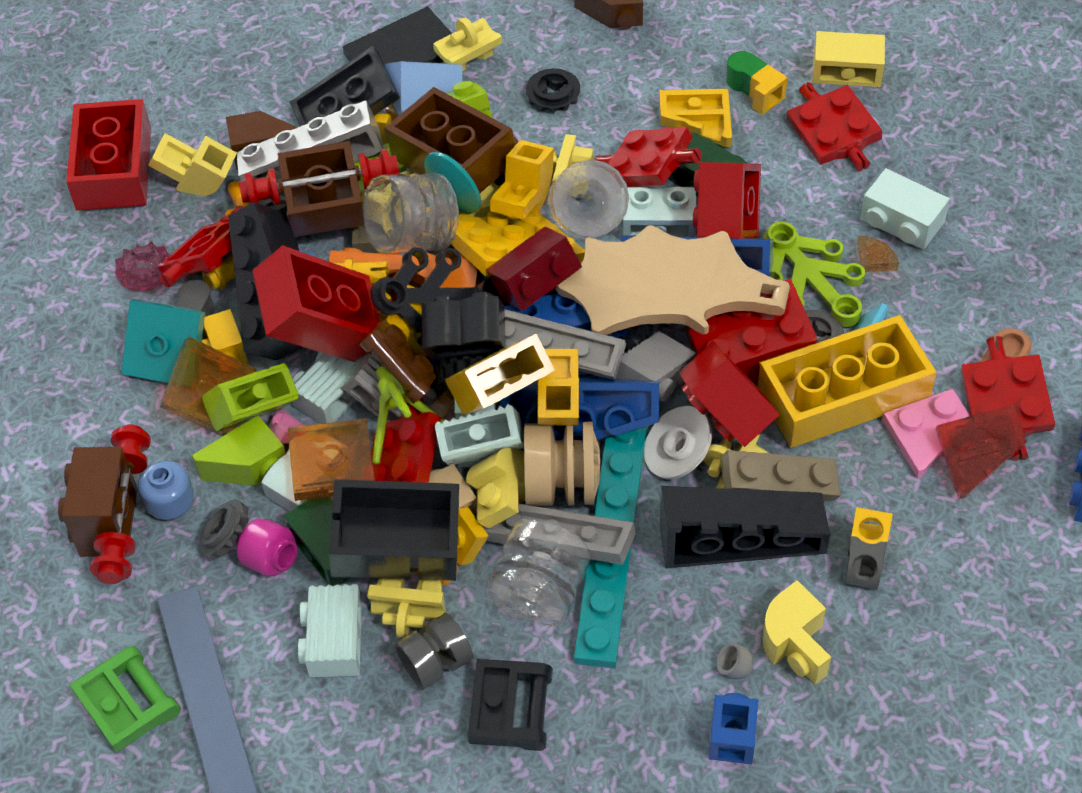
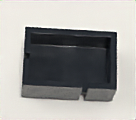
(394, 530)

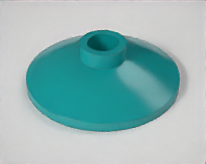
(462, 183)

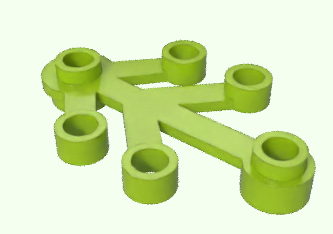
(813, 269)

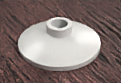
(677, 442)

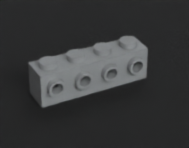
(351, 124)

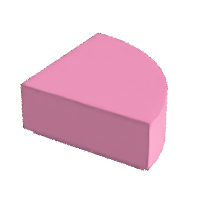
(281, 422)

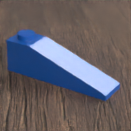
(610, 404)

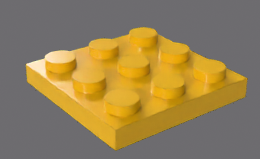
(493, 236)

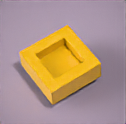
(470, 536)

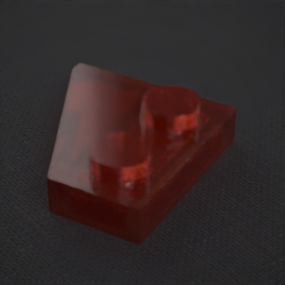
(979, 445)

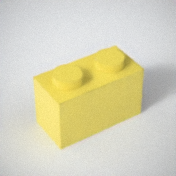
(848, 59)

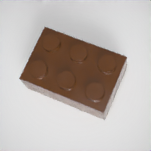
(452, 128)

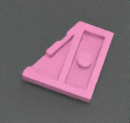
(915, 427)

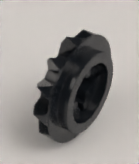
(557, 80)

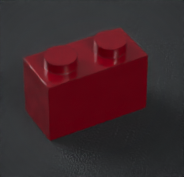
(534, 268)

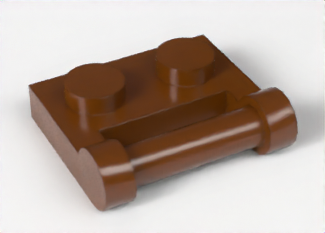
(391, 349)

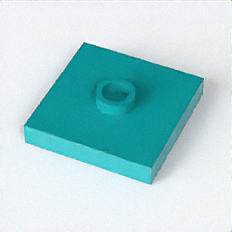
(156, 338)

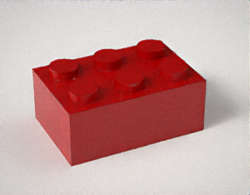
(109, 154)
(315, 303)
(757, 336)

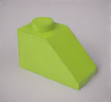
(240, 455)

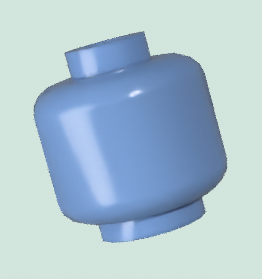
(166, 490)

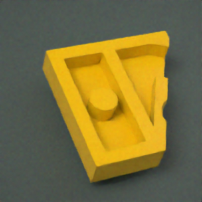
(699, 110)

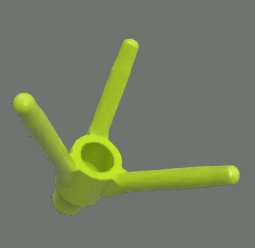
(391, 397)

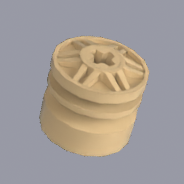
(560, 464)

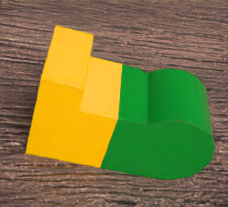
(756, 80)

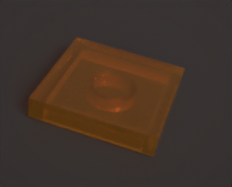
(196, 373)
(328, 453)

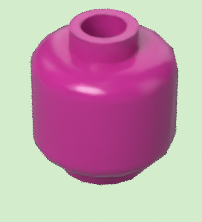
(266, 547)

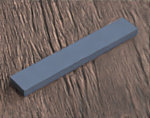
(206, 693)

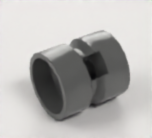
(437, 649)

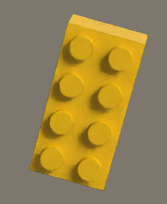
(846, 380)

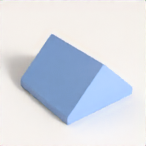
(417, 78)

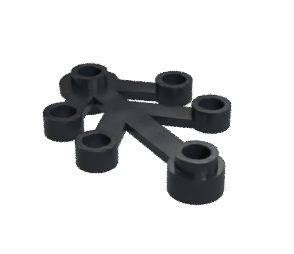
(402, 296)

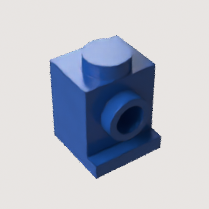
(730, 743)

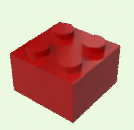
(727, 199)
(730, 396)

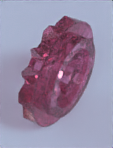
(140, 277)

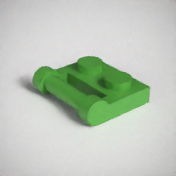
(112, 705)

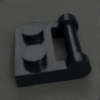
(495, 704)

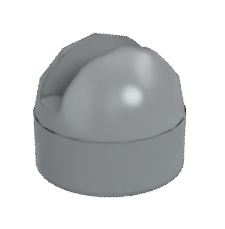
(735, 654)

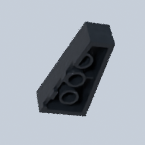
(256, 235)
(739, 525)

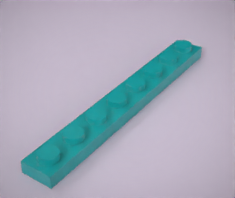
(606, 581)

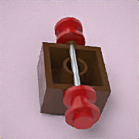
(319, 186)
(103, 501)

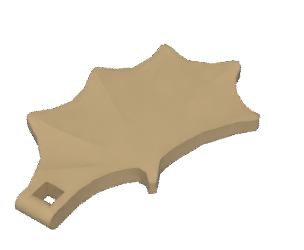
(668, 281)

